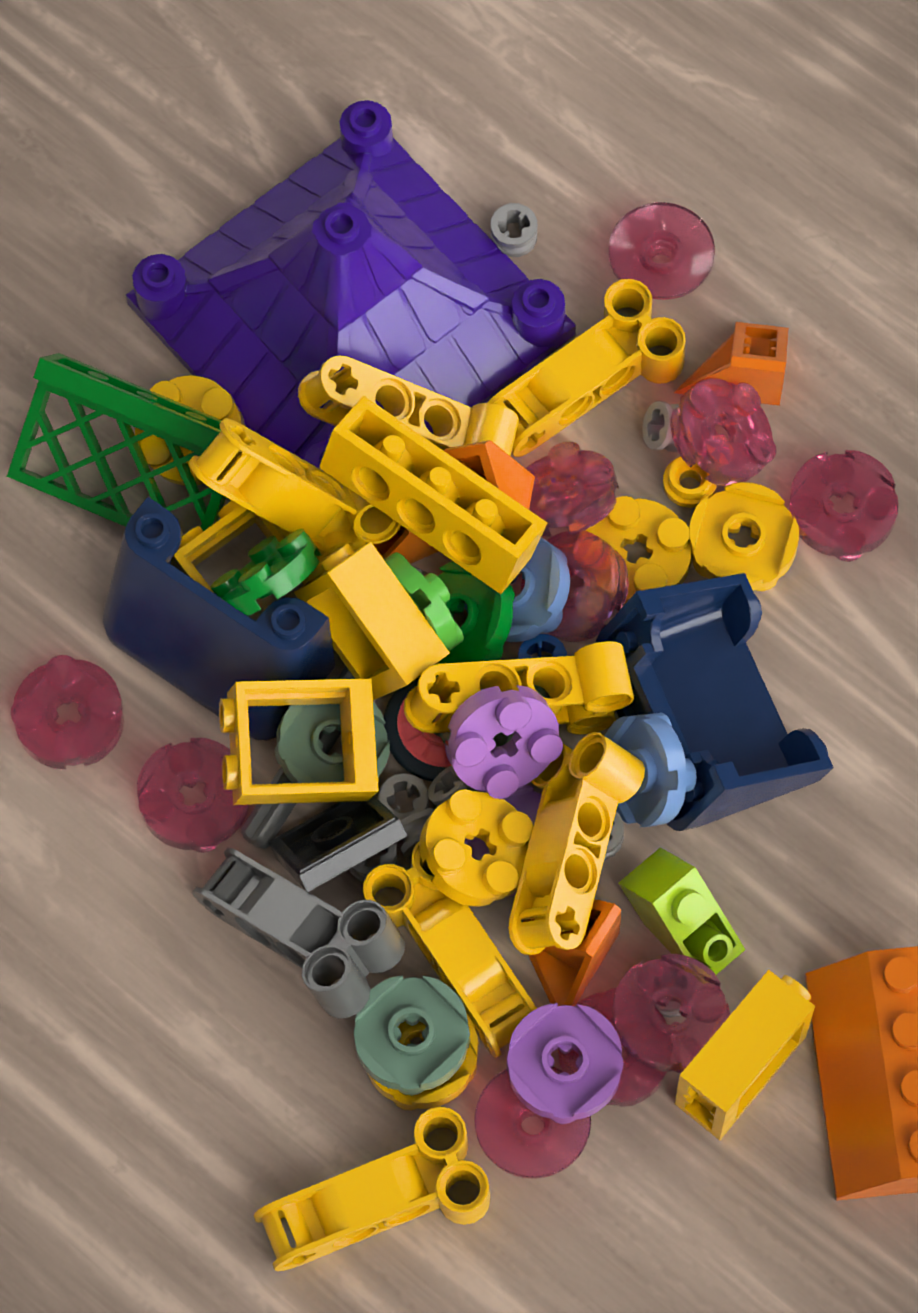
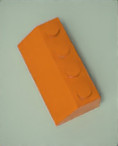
(869, 1069)

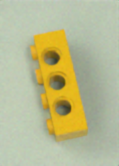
(432, 494)

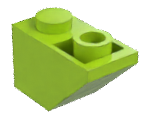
(681, 910)

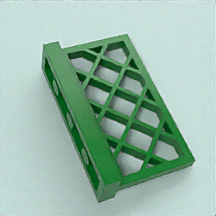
(130, 407)

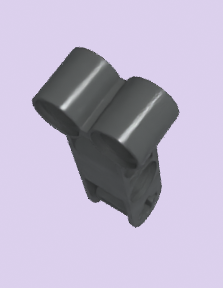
(306, 930)

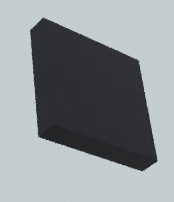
(336, 840)

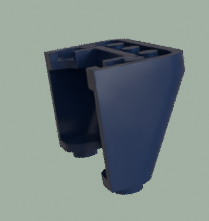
(197, 636)
(695, 667)

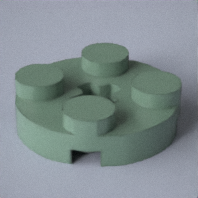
(301, 751)
(412, 1067)

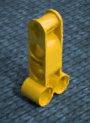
(594, 367)
(411, 404)
(289, 490)
(581, 687)
(570, 842)
(456, 950)
(377, 1196)

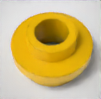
(684, 497)

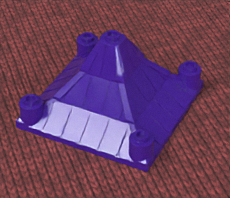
(350, 263)

